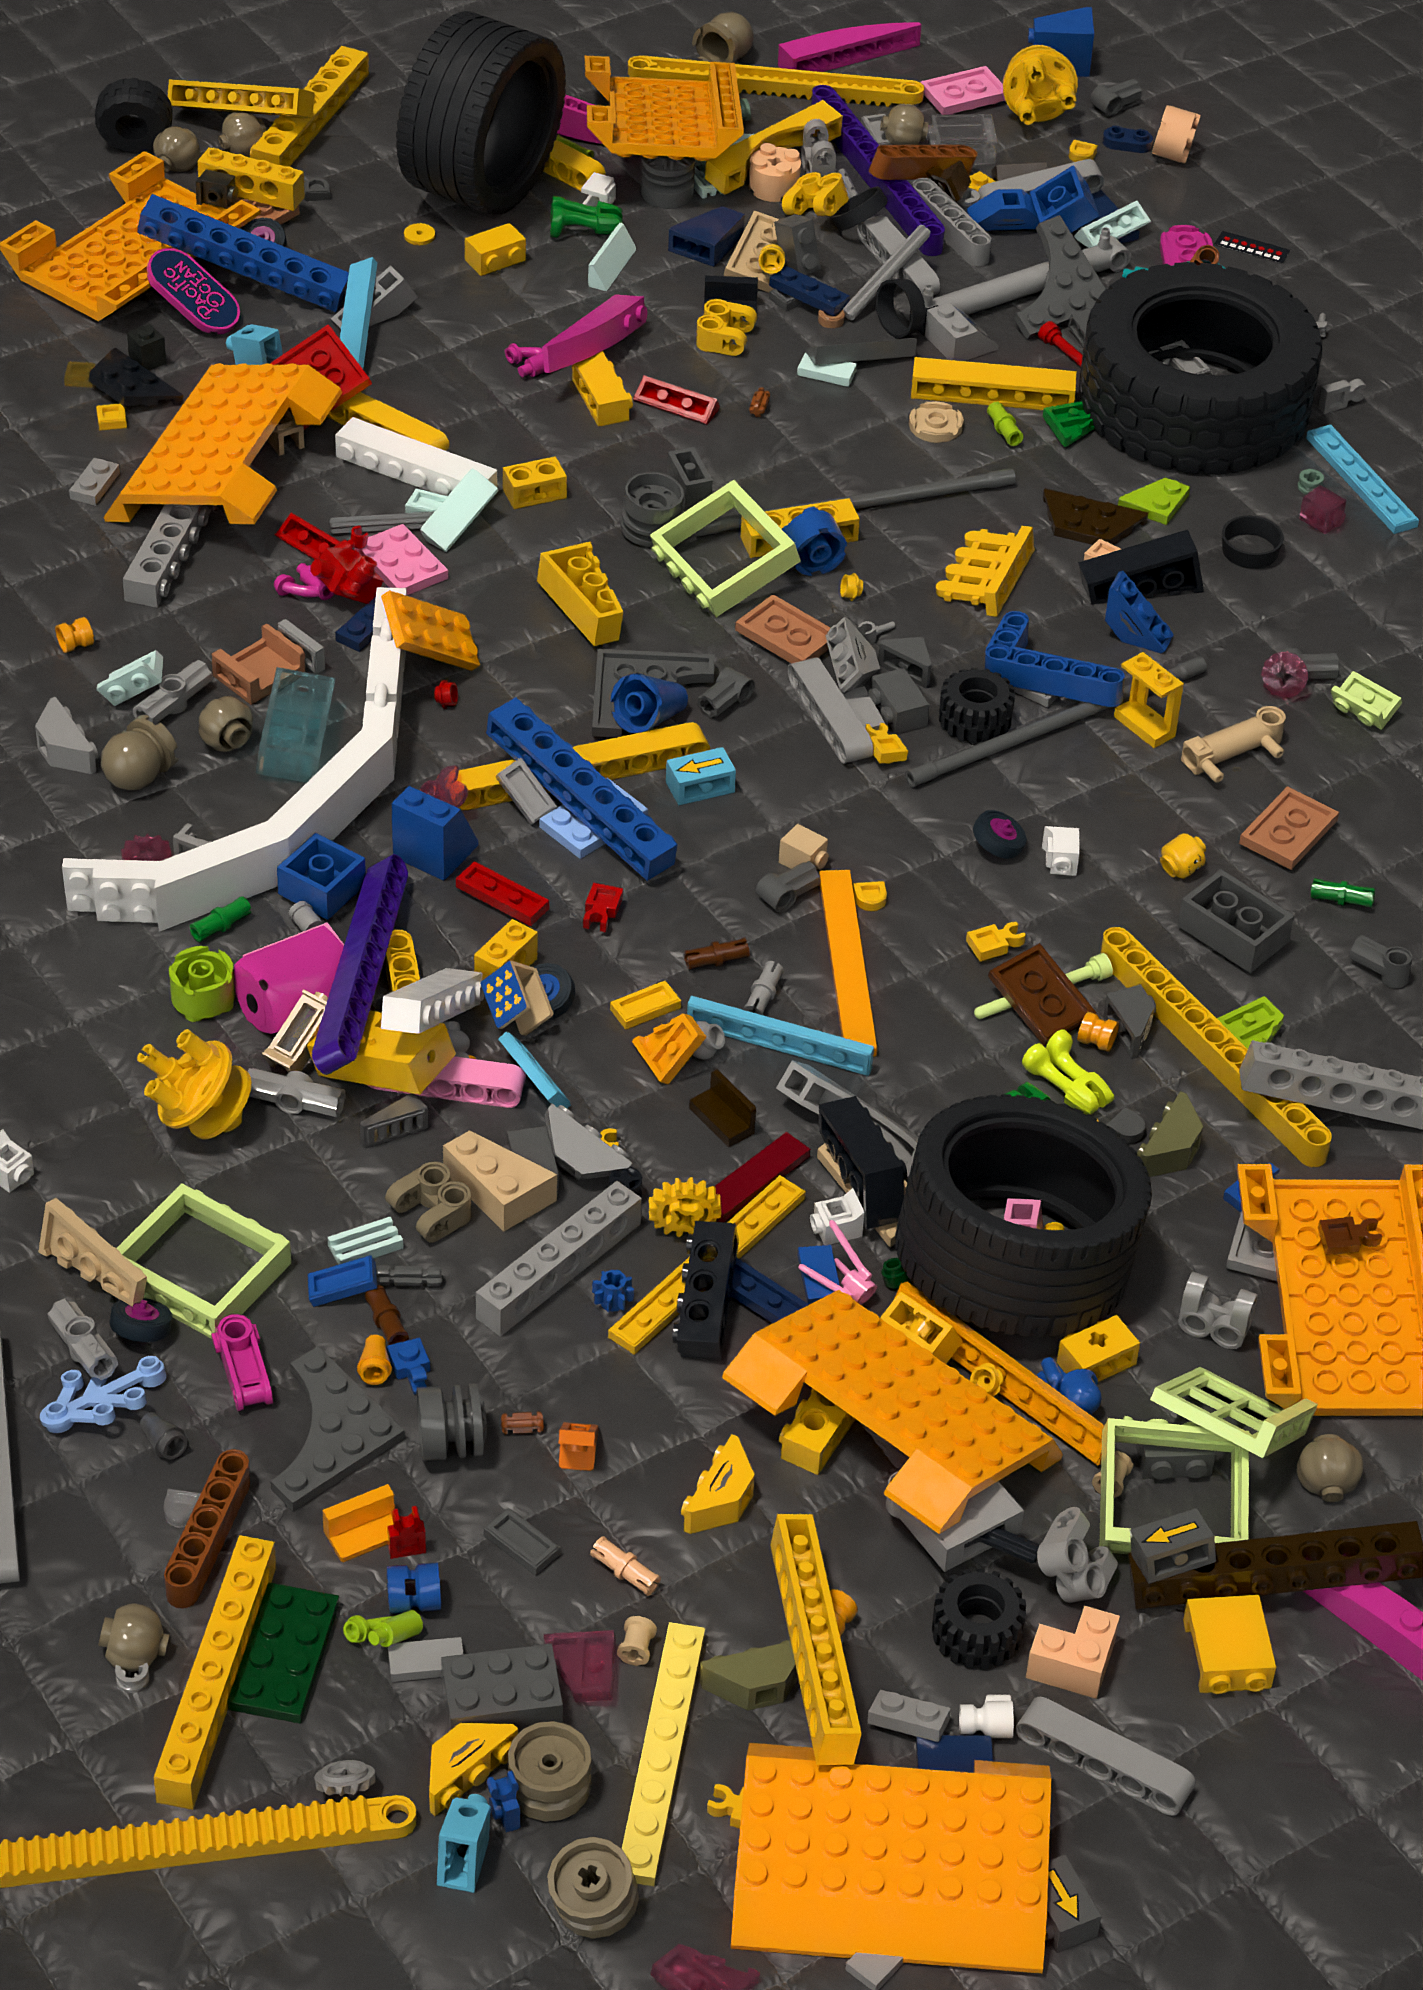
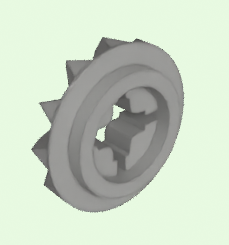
(344, 1777)

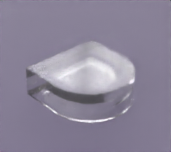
(179, 1506)

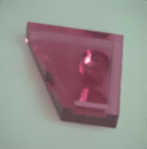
(585, 1663)
(690, 1970)

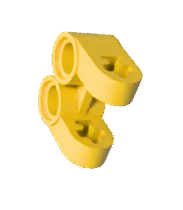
(822, 194)
(721, 324)

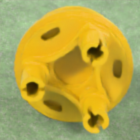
(1039, 84)
(199, 1087)

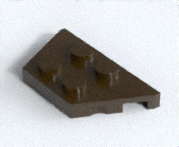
(1090, 519)

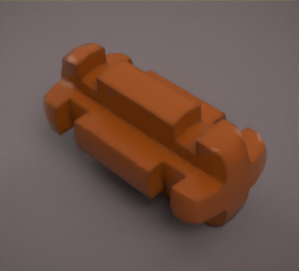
(759, 402)
(522, 1422)

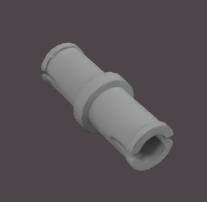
(764, 988)

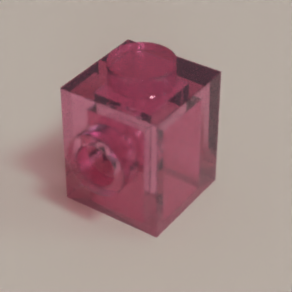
(1323, 509)

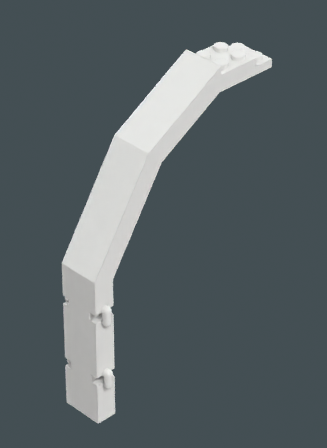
(248, 860)

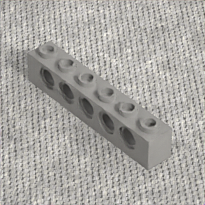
(163, 553)
(1333, 1084)
(558, 1258)

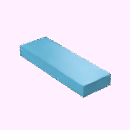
(534, 1070)

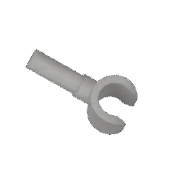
(1322, 324)
(870, 631)

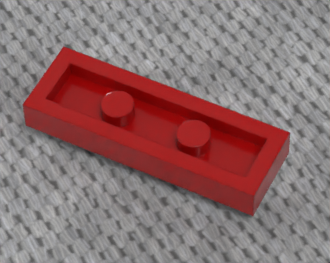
(502, 893)

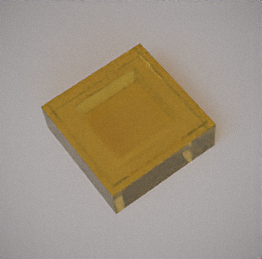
(78, 374)

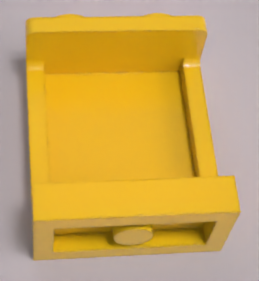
(1230, 1643)

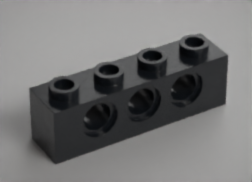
(706, 1337)

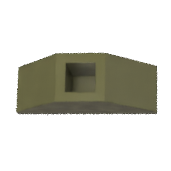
(1173, 1140)
(751, 1677)

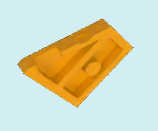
(670, 1046)

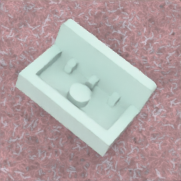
(132, 678)

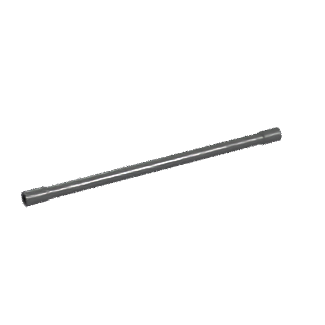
(989, 480)
(930, 770)

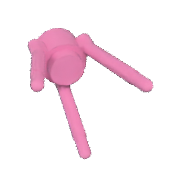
(855, 1282)

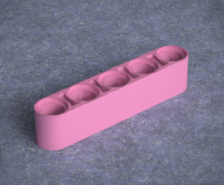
(476, 1083)

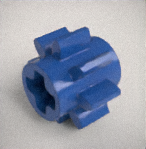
(613, 1290)

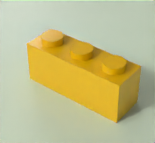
(602, 390)

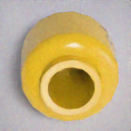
(1183, 856)

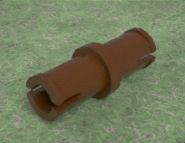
(716, 953)
(386, 1315)

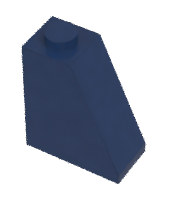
(707, 236)

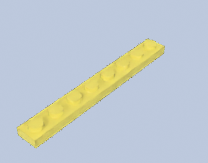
(662, 1750)

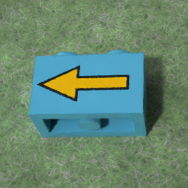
(700, 776)

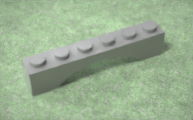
(813, 1088)

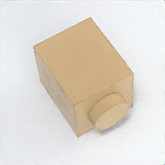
(803, 846)

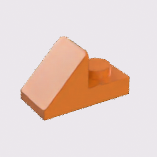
(577, 1446)

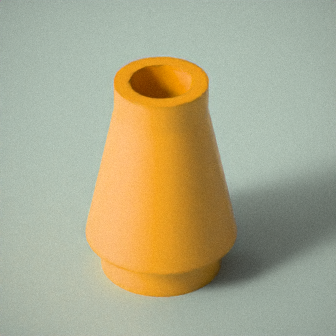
(374, 1362)

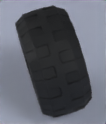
(129, 98)

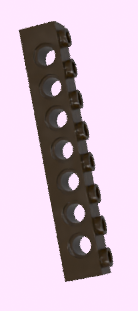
(1292, 1565)

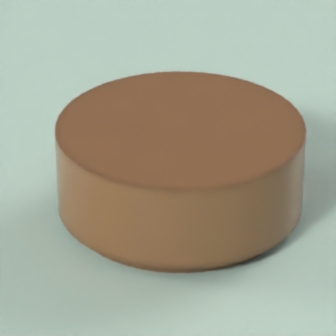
(830, 321)

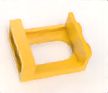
(1137, 714)

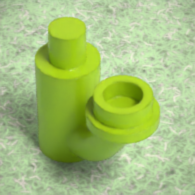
(383, 1630)

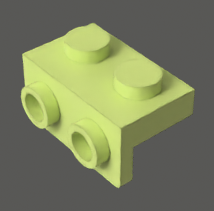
(1366, 700)

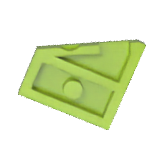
(1159, 499)
(1254, 1021)

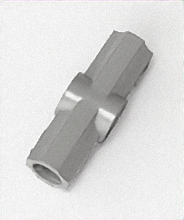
(174, 692)
(296, 1092)
(82, 1339)

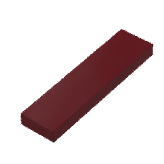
(758, 1172)

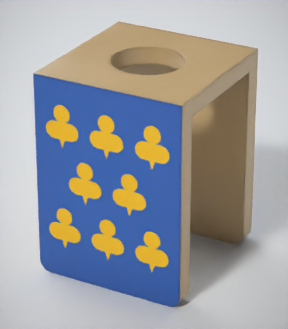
(517, 995)

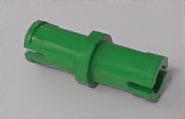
(1343, 893)
(220, 919)

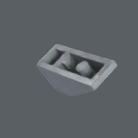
(390, 297)

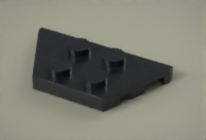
(130, 382)

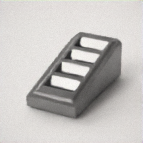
(395, 1121)

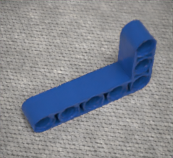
(1049, 672)

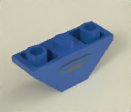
(1005, 211)
(1134, 617)

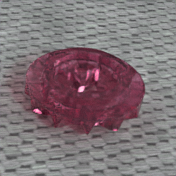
(1294, 665)
(160, 849)

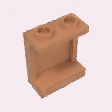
(253, 669)

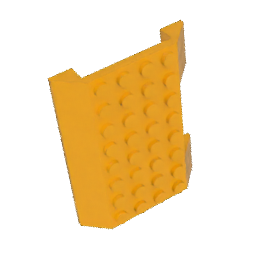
(665, 114)
(109, 259)
(217, 436)
(1347, 1316)
(902, 1392)
(893, 1861)

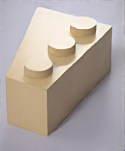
(499, 1180)

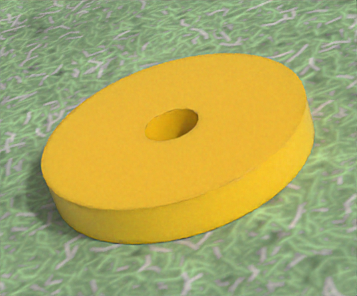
(419, 234)

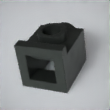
(216, 189)

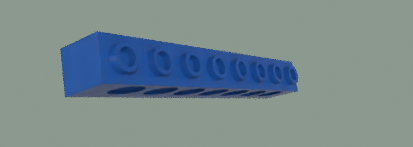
(243, 252)
(582, 789)

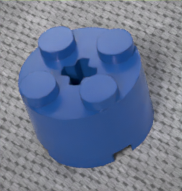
(817, 541)

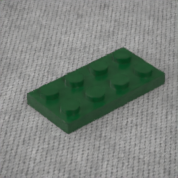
(283, 1653)

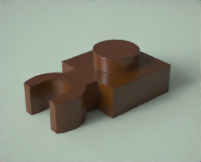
(1343, 1236)

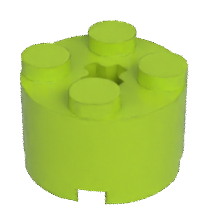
(202, 983)

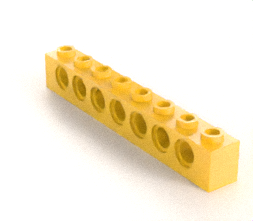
(332, 88)
(815, 1640)
(213, 1674)

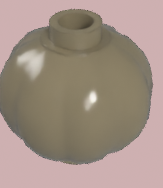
(904, 125)
(240, 132)
(177, 148)
(225, 724)
(1330, 1467)
(133, 1637)

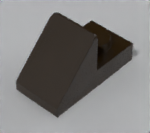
(952, 181)

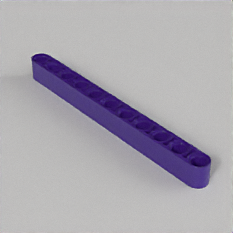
(903, 200)
(360, 965)

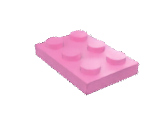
(964, 90)
(404, 560)

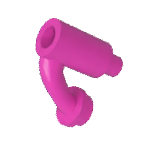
(532, 366)
(314, 586)

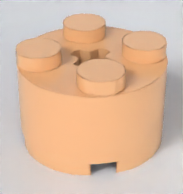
(1176, 134)
(773, 171)

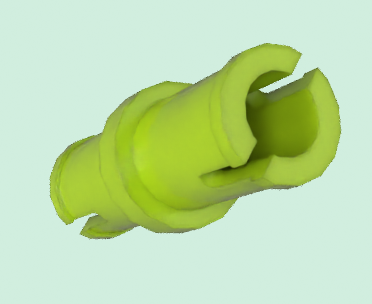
(1005, 423)

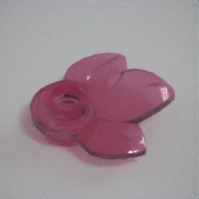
(446, 787)

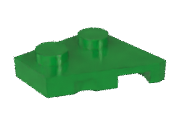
(1068, 422)

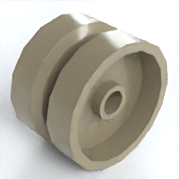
(551, 1770)
(593, 1887)

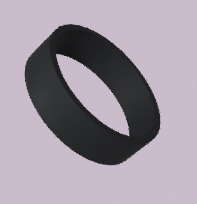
(859, 208)

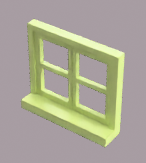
(1273, 1433)

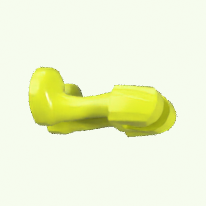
(1087, 1089)

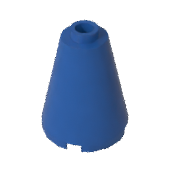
(646, 702)

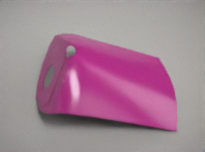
(288, 968)

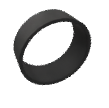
(886, 310)
(1256, 526)

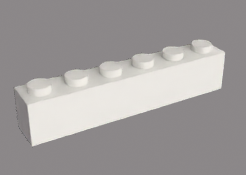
(405, 457)
(431, 1000)

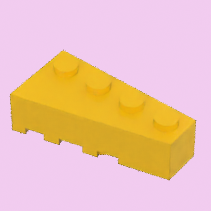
(582, 591)

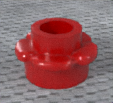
(446, 694)

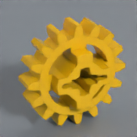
(683, 1204)

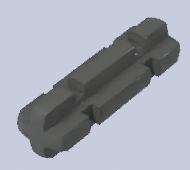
(409, 1275)

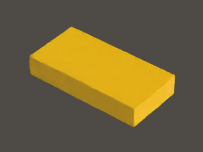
(645, 1005)

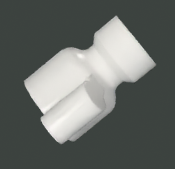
(992, 1719)

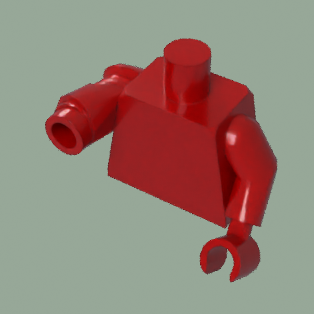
(347, 571)

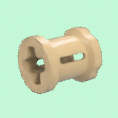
(1123, 1467)
(637, 1639)

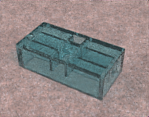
(295, 725)

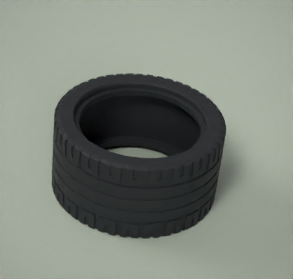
(481, 112)
(1009, 1272)

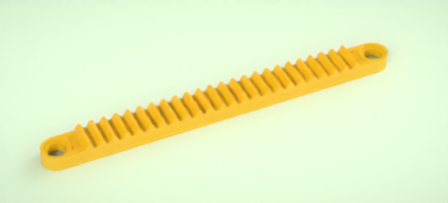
(785, 80)
(202, 1839)

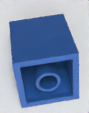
(1069, 34)
(430, 833)

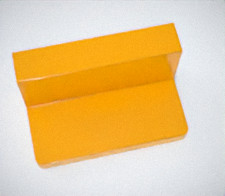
(359, 1523)

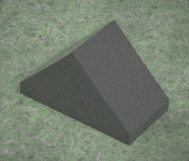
(907, 654)

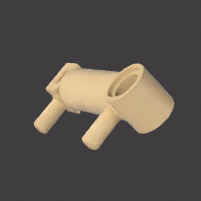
(1262, 730)

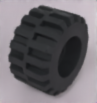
(976, 705)
(973, 1641)

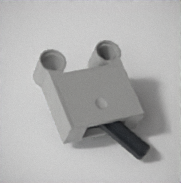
(987, 1522)

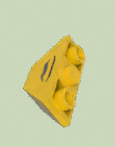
(721, 1491)
(466, 1759)

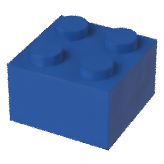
(1065, 196)
(321, 875)

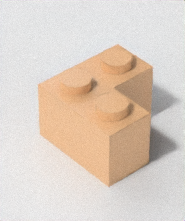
(1074, 1660)

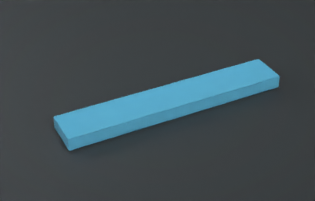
(358, 307)
(1362, 479)
(784, 1036)

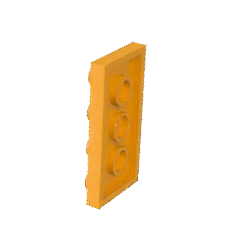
(430, 630)

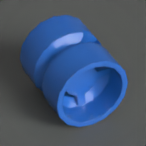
(426, 1588)

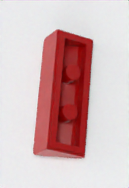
(676, 400)
(305, 536)

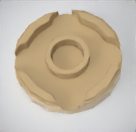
(936, 422)

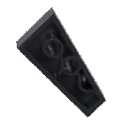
(1154, 566)
(864, 1159)

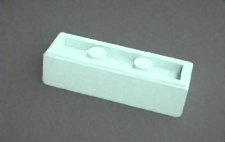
(1119, 222)
(611, 259)
(458, 510)

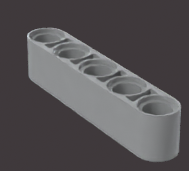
(1087, 168)
(960, 229)
(884, 239)
(830, 710)
(1105, 1756)

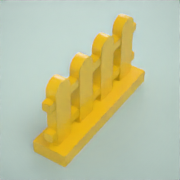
(1002, 572)

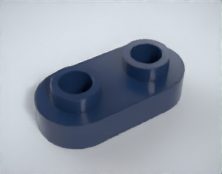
(1127, 139)

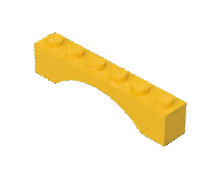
(732, 166)

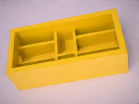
(396, 1057)

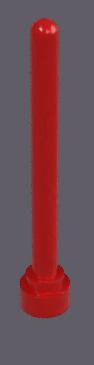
(1052, 334)

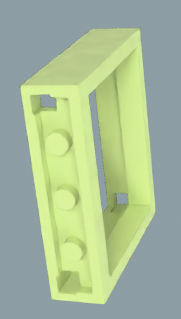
(747, 580)
(185, 1305)
(1161, 1433)

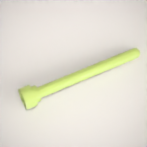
(1097, 968)

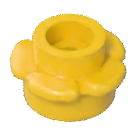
(851, 586)
(987, 1370)

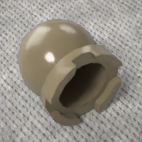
(724, 38)
(138, 754)

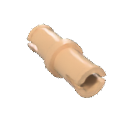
(625, 1566)

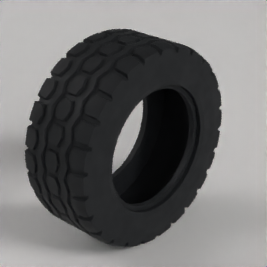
(1188, 416)

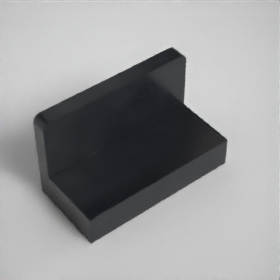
(732, 289)

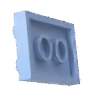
(572, 832)

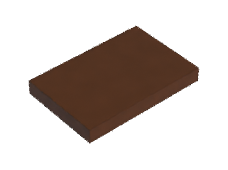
(1040, 993)

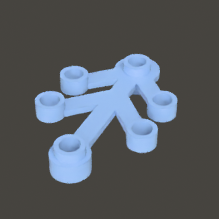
(62, 1414)

